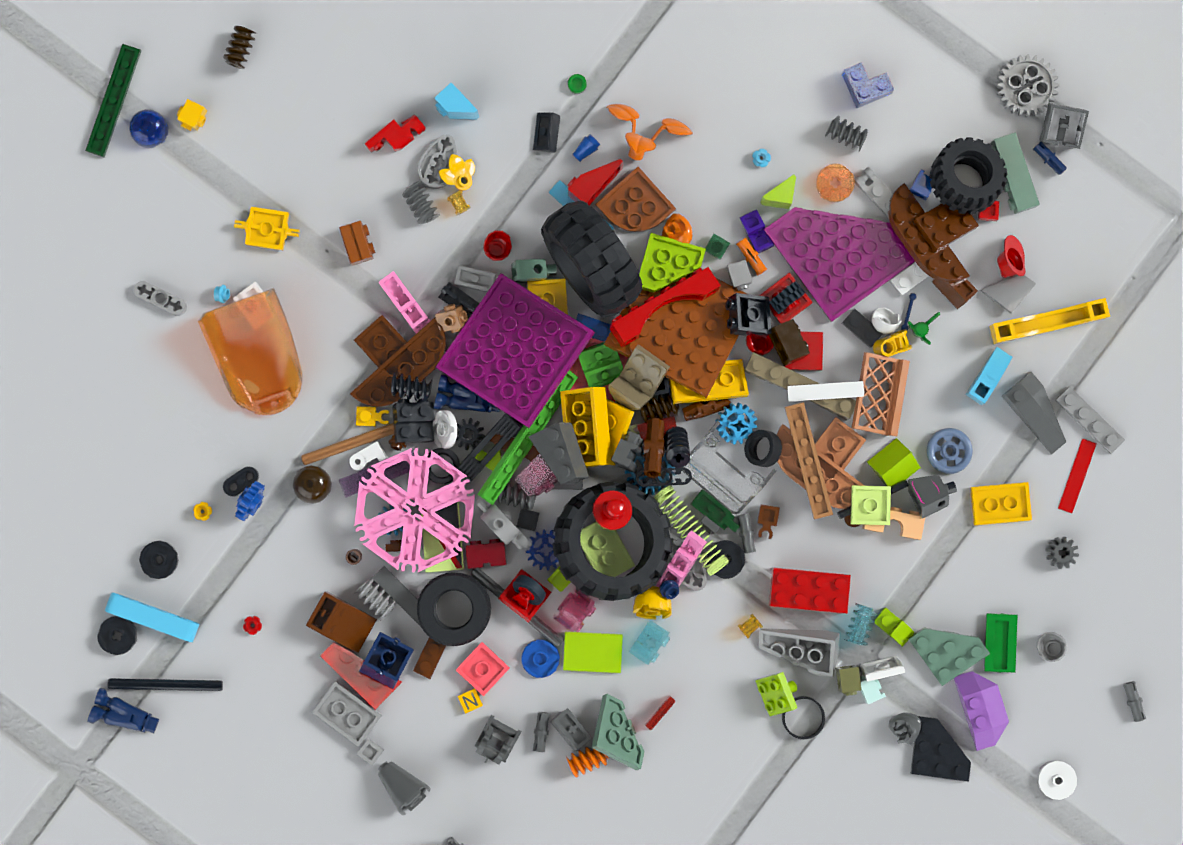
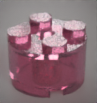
(574, 610)

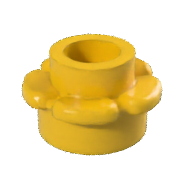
(207, 511)

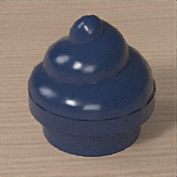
(669, 589)

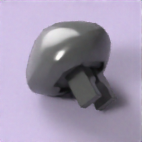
(905, 727)

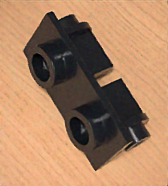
(452, 295)

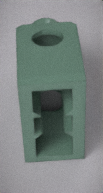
(524, 270)

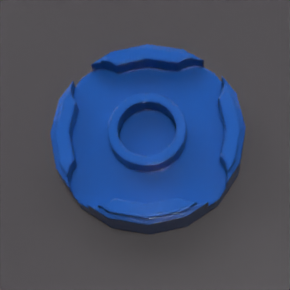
(540, 658)

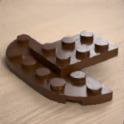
(929, 234)
(394, 354)

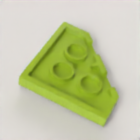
(668, 261)

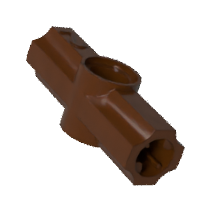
(654, 448)

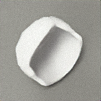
(885, 320)

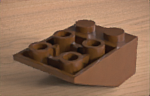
(341, 622)

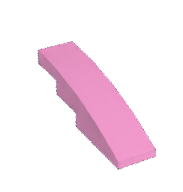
(404, 302)
(683, 559)

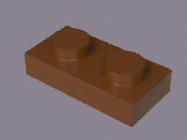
(429, 658)

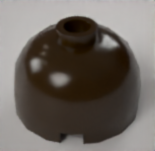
(312, 484)

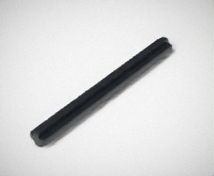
(165, 684)

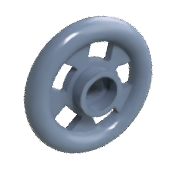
(960, 463)

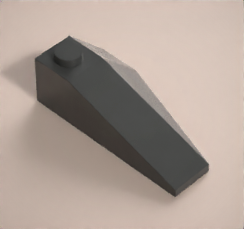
(1035, 410)

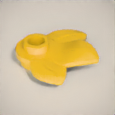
(457, 170)

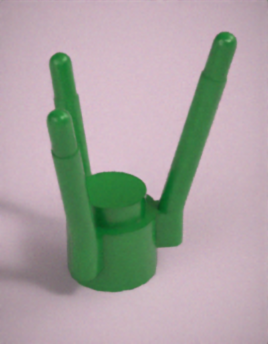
(921, 328)

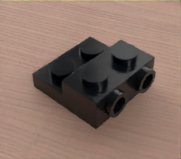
(748, 315)
(413, 421)

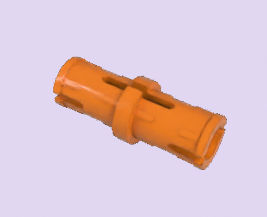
(744, 245)

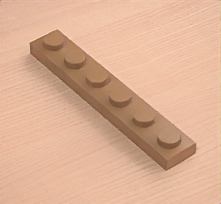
(808, 460)

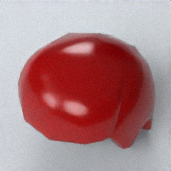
(497, 245)
(759, 344)

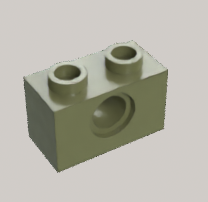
(848, 679)

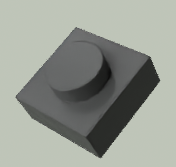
(709, 525)

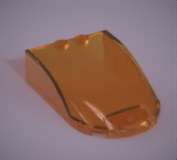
(255, 352)

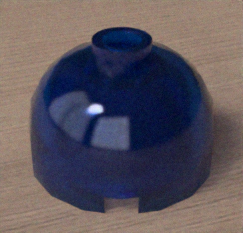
(148, 128)

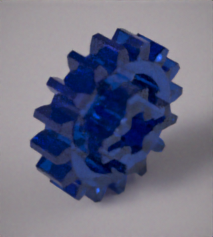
(547, 559)

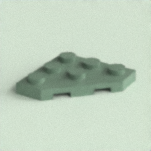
(948, 652)
(616, 734)

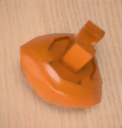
(678, 228)

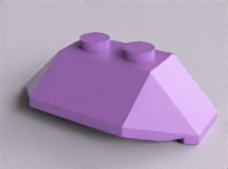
(982, 708)

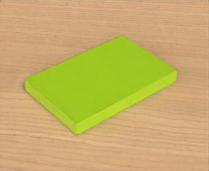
(593, 652)

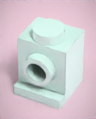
(870, 690)

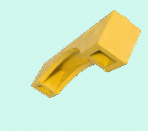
(1049, 321)

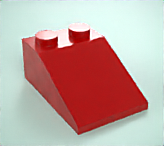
(592, 183)

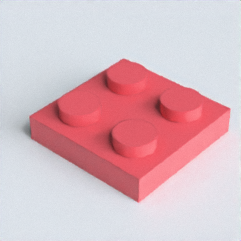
(482, 668)

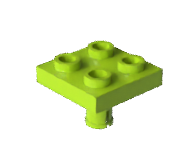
(777, 693)

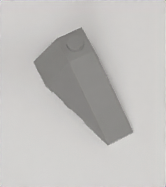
(807, 648)

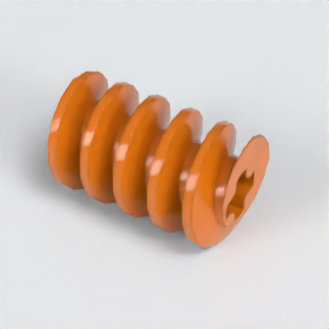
(586, 761)

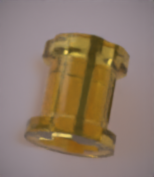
(458, 203)
(750, 626)

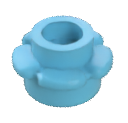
(756, 158)
(221, 294)

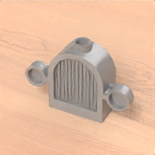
(502, 525)

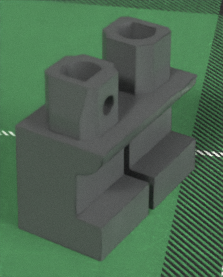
(627, 451)

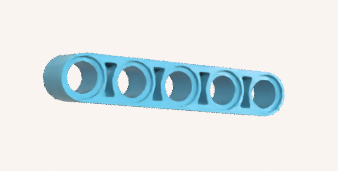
(152, 617)

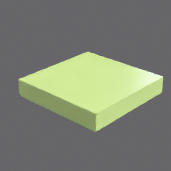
(870, 505)

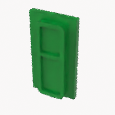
(1001, 642)

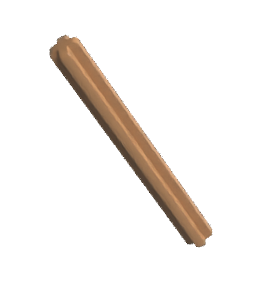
(348, 444)

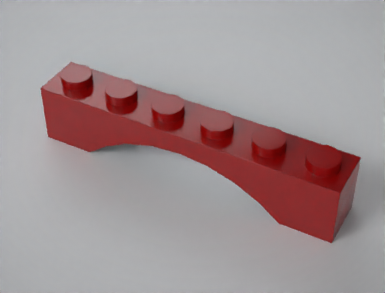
(697, 287)

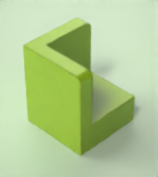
(558, 580)

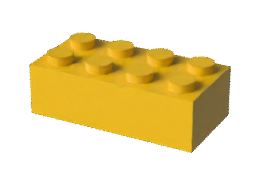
(589, 417)

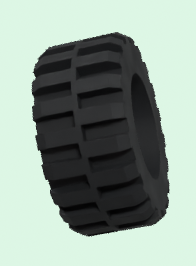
(983, 160)

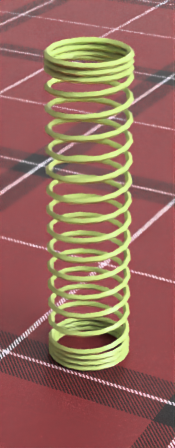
(666, 493)

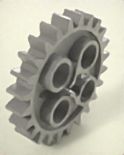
(1018, 70)

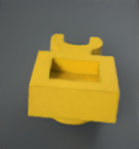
(367, 416)

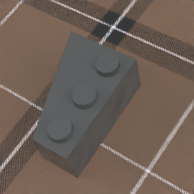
(561, 452)

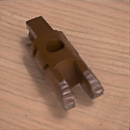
(704, 408)

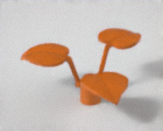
(640, 144)

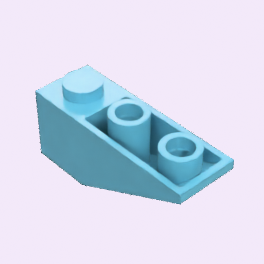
(989, 376)

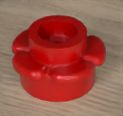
(247, 625)

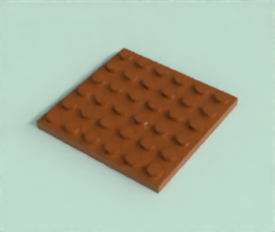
(686, 337)

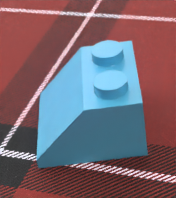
(455, 104)

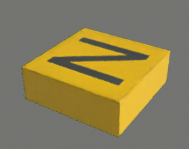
(470, 700)

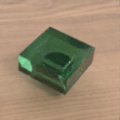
(717, 246)

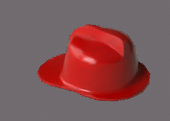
(1012, 259)

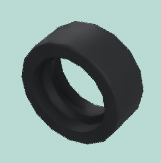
(751, 448)
(443, 480)

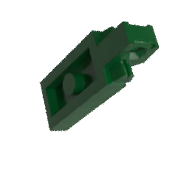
(714, 511)

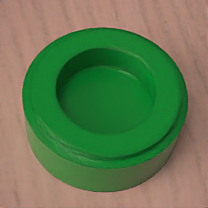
(577, 84)

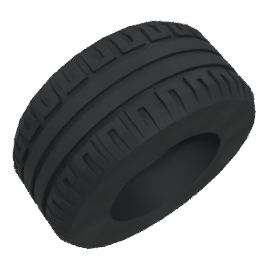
(453, 635)

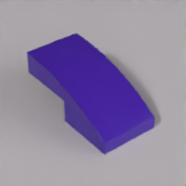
(755, 231)

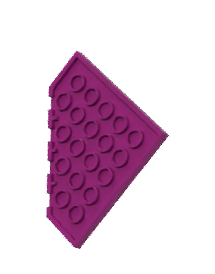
(838, 255)

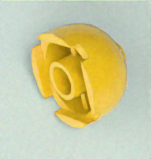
(652, 604)

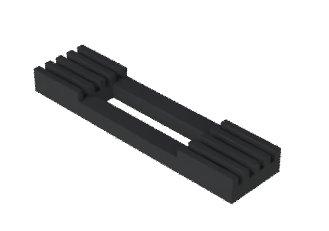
(507, 428)

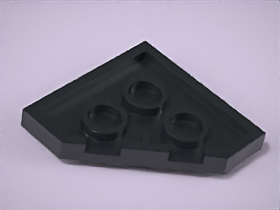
(938, 754)

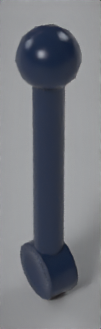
(912, 296)

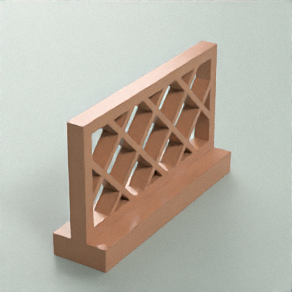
(894, 401)

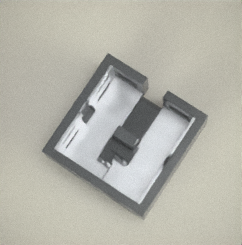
(1064, 124)

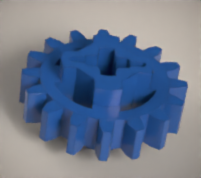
(250, 501)

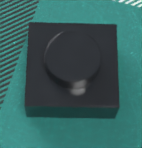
(528, 519)

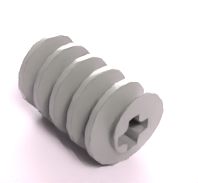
(375, 598)

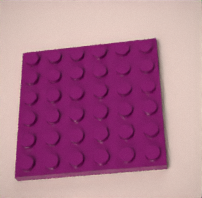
(515, 350)

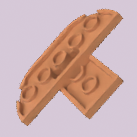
(835, 451)

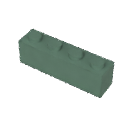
(1019, 182)

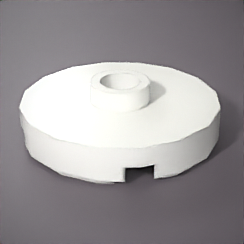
(445, 429)
(1047, 777)

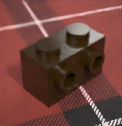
(789, 342)

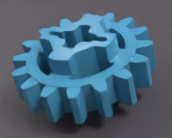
(732, 416)

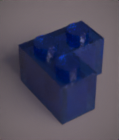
(864, 89)

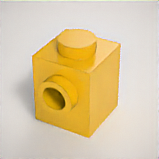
(191, 115)

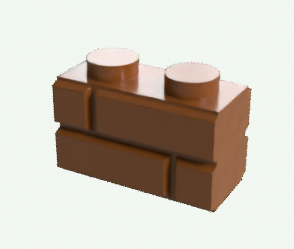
(356, 242)

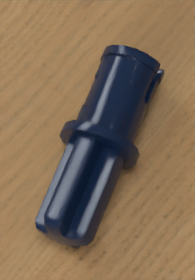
(1049, 158)

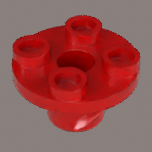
(612, 510)

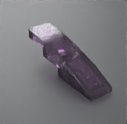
(351, 483)

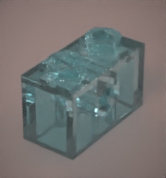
(640, 648)

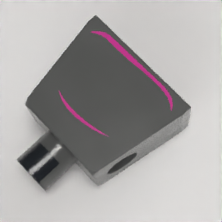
(930, 494)

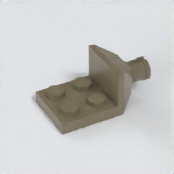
(638, 379)

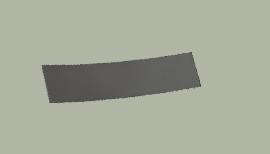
(397, 592)

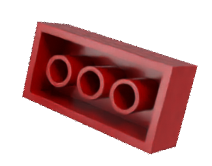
(809, 590)

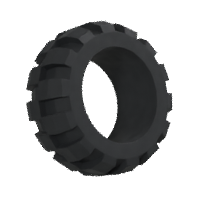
(592, 258)
(574, 564)

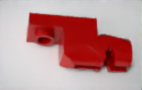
(396, 135)

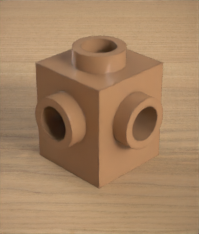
(451, 318)

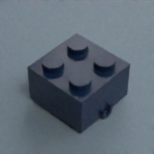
(386, 660)

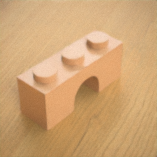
(911, 523)

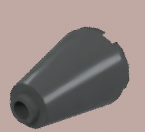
(402, 786)

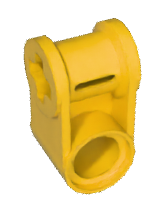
(895, 342)

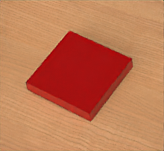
(814, 360)

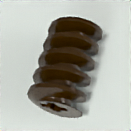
(239, 46)
(659, 408)

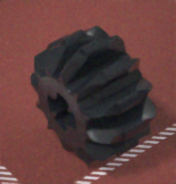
(475, 436)

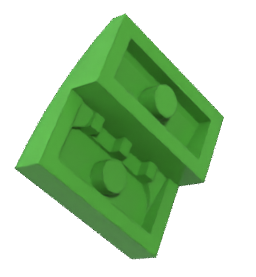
(600, 365)

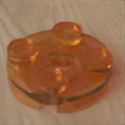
(843, 176)

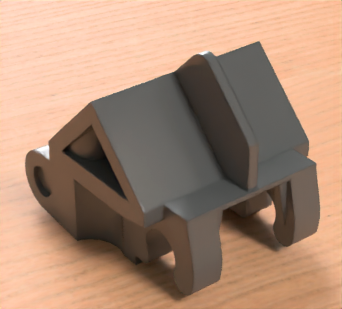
(492, 747)

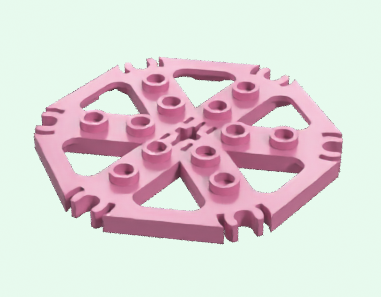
(430, 502)

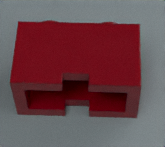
(491, 553)

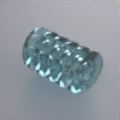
(861, 625)

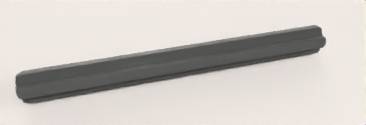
(535, 622)

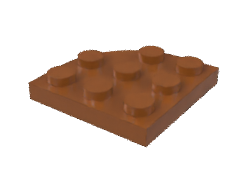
(636, 203)

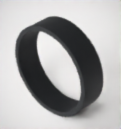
(820, 728)

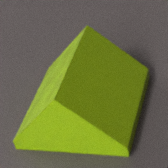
(781, 195)
(894, 463)

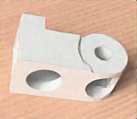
(362, 458)

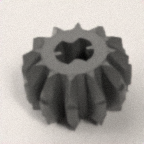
(1065, 559)

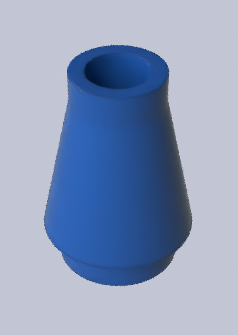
(586, 147)

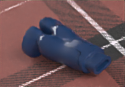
(461, 399)
(121, 714)

